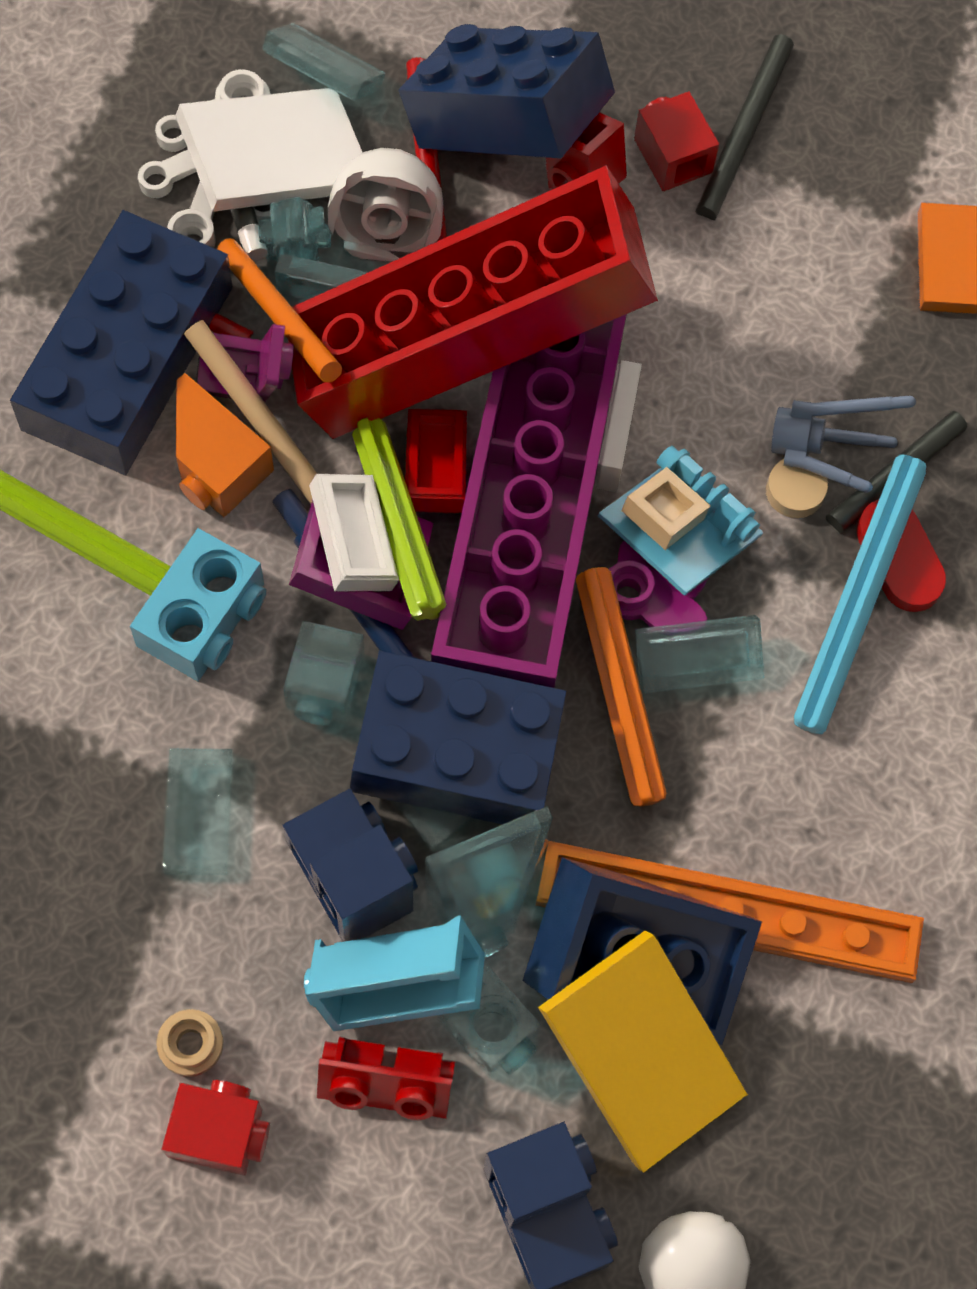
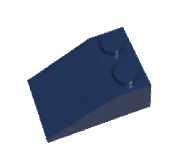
(601, 910)

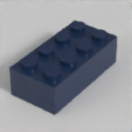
(121, 342)

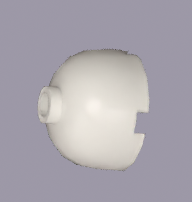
(385, 197)

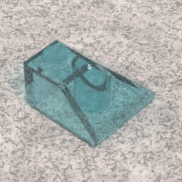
(489, 878)

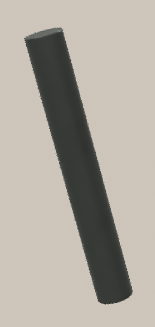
(923, 448)

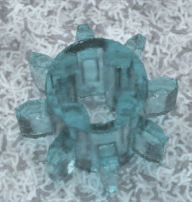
(294, 230)

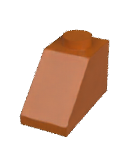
(216, 451)

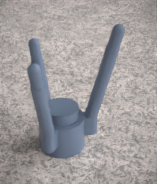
(800, 433)

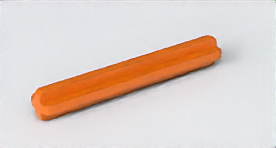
(621, 687)

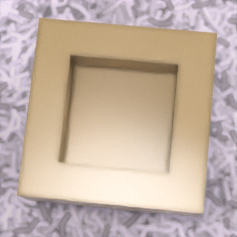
(665, 508)

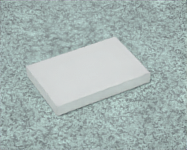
(268, 146)

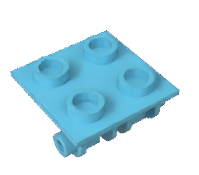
(705, 548)

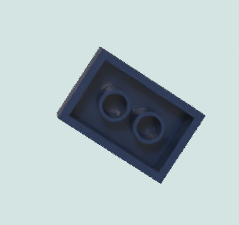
(508, 91)
(456, 739)

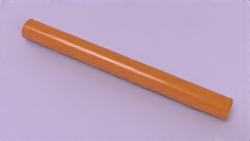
(281, 312)

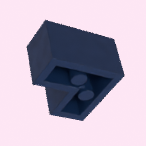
(353, 865)
(546, 1208)

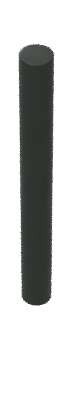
(745, 127)

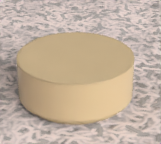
(795, 490)

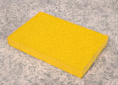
(643, 1050)

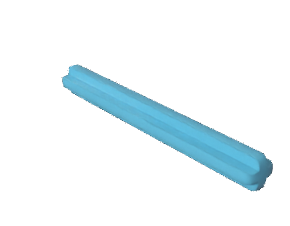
(860, 594)

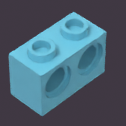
(184, 601)

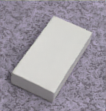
(617, 426)
(353, 532)

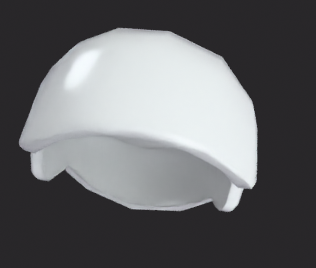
(695, 1253)

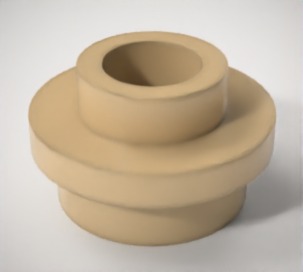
(180, 1024)

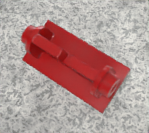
(414, 1088)

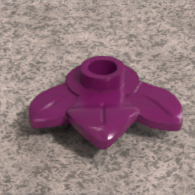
(658, 599)

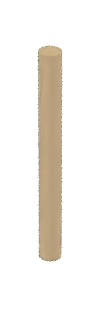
(252, 406)

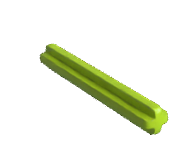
(402, 525)
(80, 534)

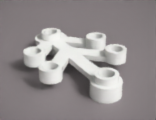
(199, 217)

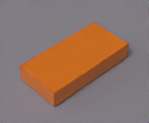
(947, 257)

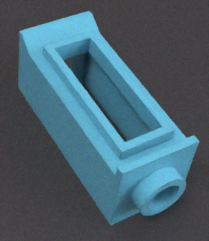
(396, 976)

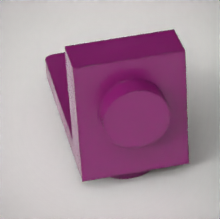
(261, 361)

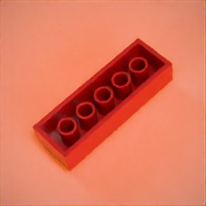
(475, 302)

